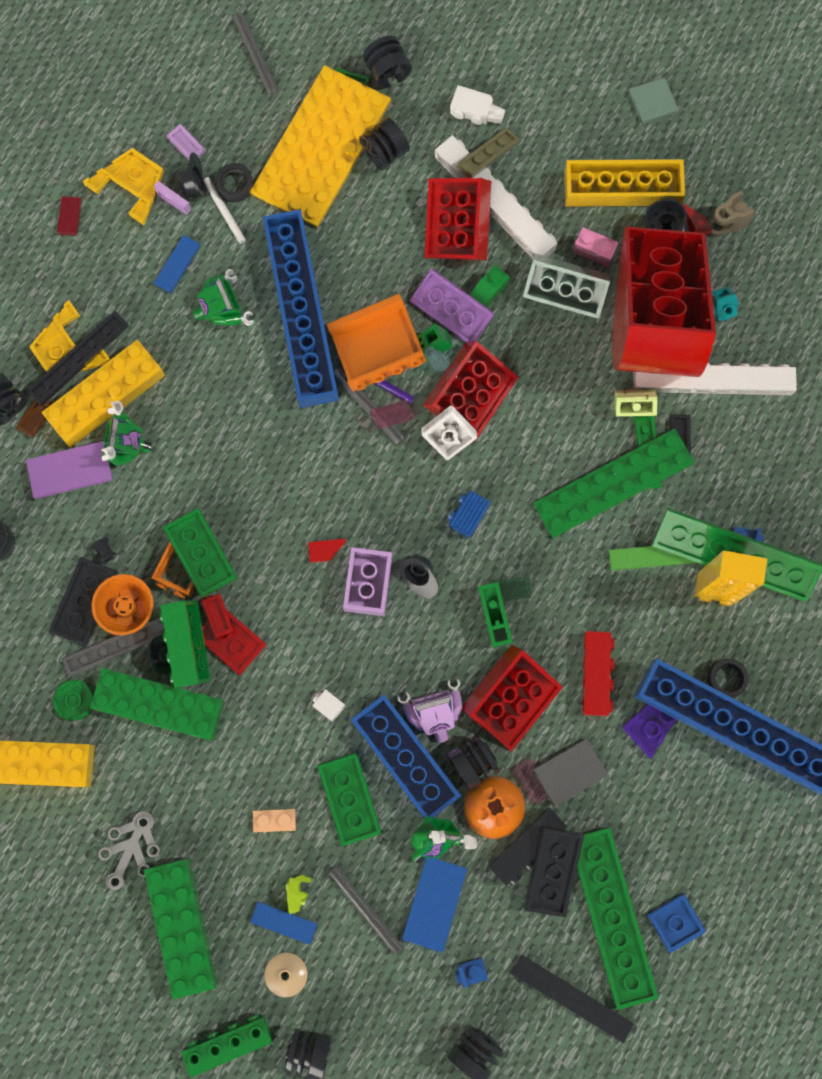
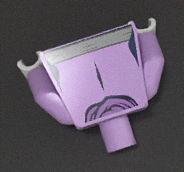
(434, 712)

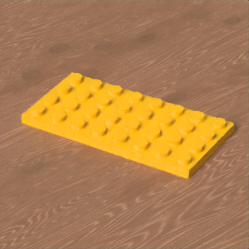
(320, 146)

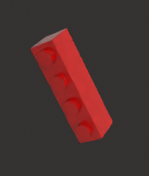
(596, 674)

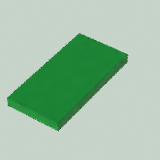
(200, 552)
(349, 799)

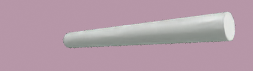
(224, 210)

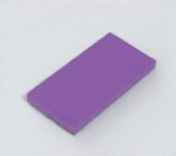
(451, 306)
(68, 470)

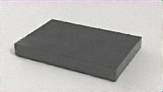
(570, 772)

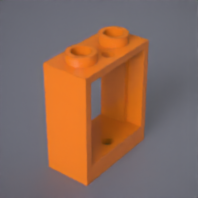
(162, 583)

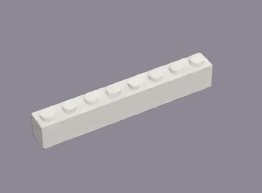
(503, 205)
(724, 380)

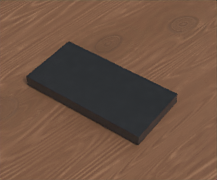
(74, 616)
(553, 871)

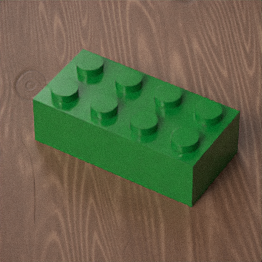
(185, 643)

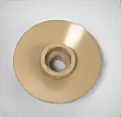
(294, 967)

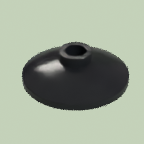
(154, 656)

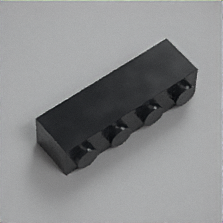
(522, 850)

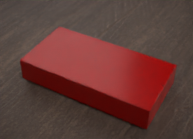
(217, 616)

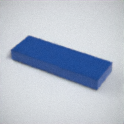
(177, 264)
(284, 923)

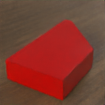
(696, 221)
(324, 550)

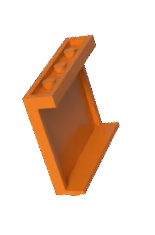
(376, 342)

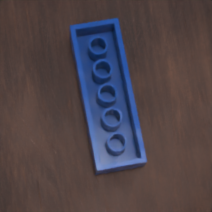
(405, 757)

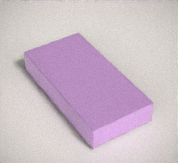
(185, 142)
(172, 198)

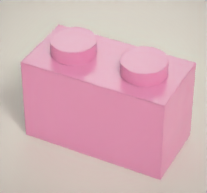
(595, 247)

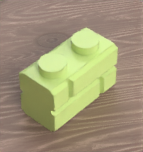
(635, 402)

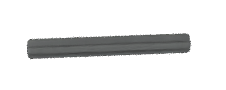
(255, 54)
(367, 404)
(366, 910)

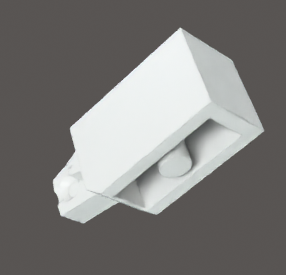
(475, 106)

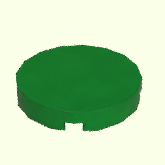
(75, 706)

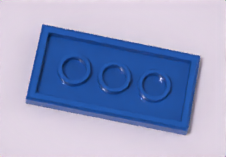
(434, 904)

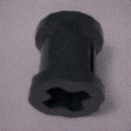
(104, 550)

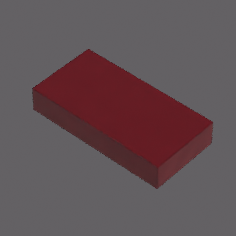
(69, 216)

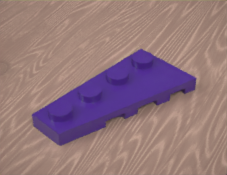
(649, 729)

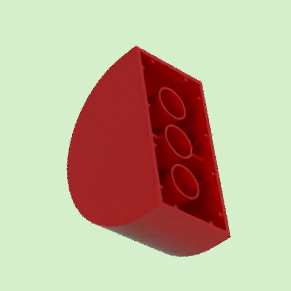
(663, 303)

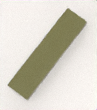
(488, 153)

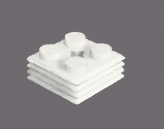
(449, 444)

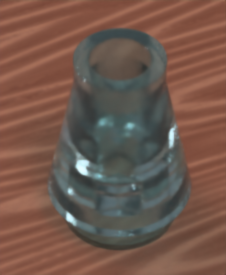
(437, 359)

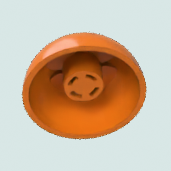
(116, 596)
(481, 813)

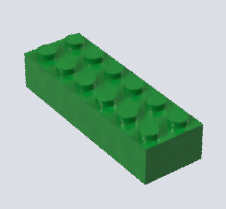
(157, 704)
(181, 928)

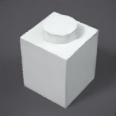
(328, 705)

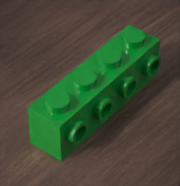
(227, 1045)

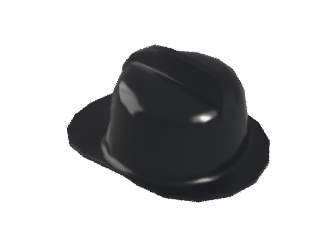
(192, 178)
(419, 576)

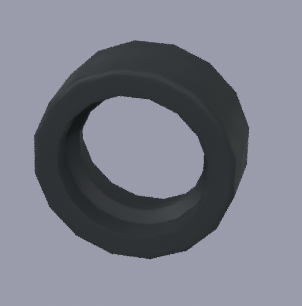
(231, 169)
(738, 666)

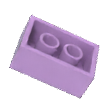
(367, 581)

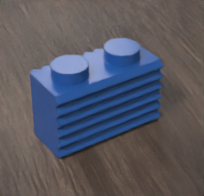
(469, 513)

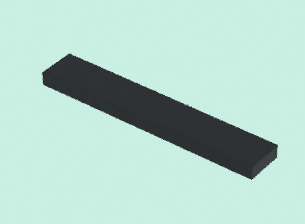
(77, 358)
(572, 998)

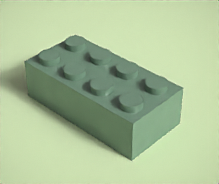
(567, 286)

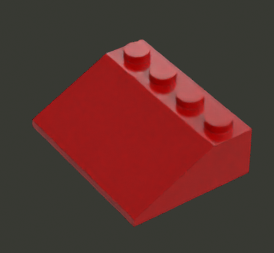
(458, 218)
(472, 386)
(511, 696)

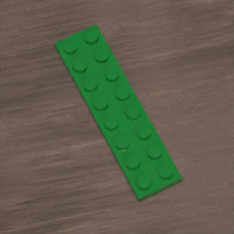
(613, 483)
(704, 541)
(614, 921)

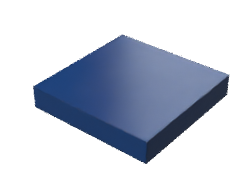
(676, 923)

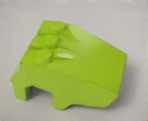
(294, 896)

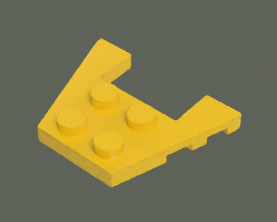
(135, 175)
(55, 343)

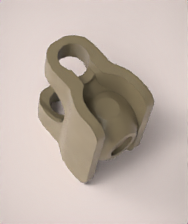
(733, 216)

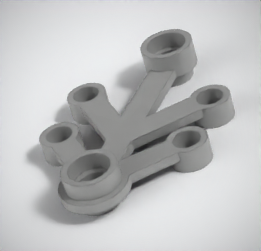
(130, 846)

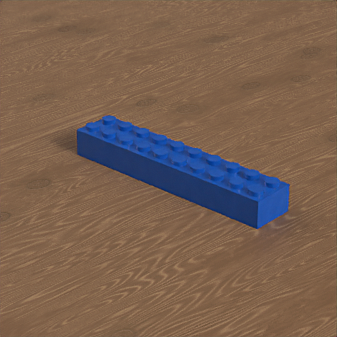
(300, 309)
(732, 724)

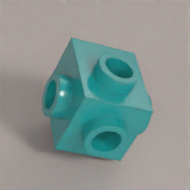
(724, 303)

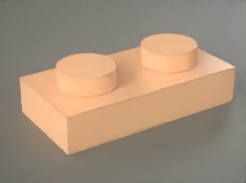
(274, 820)

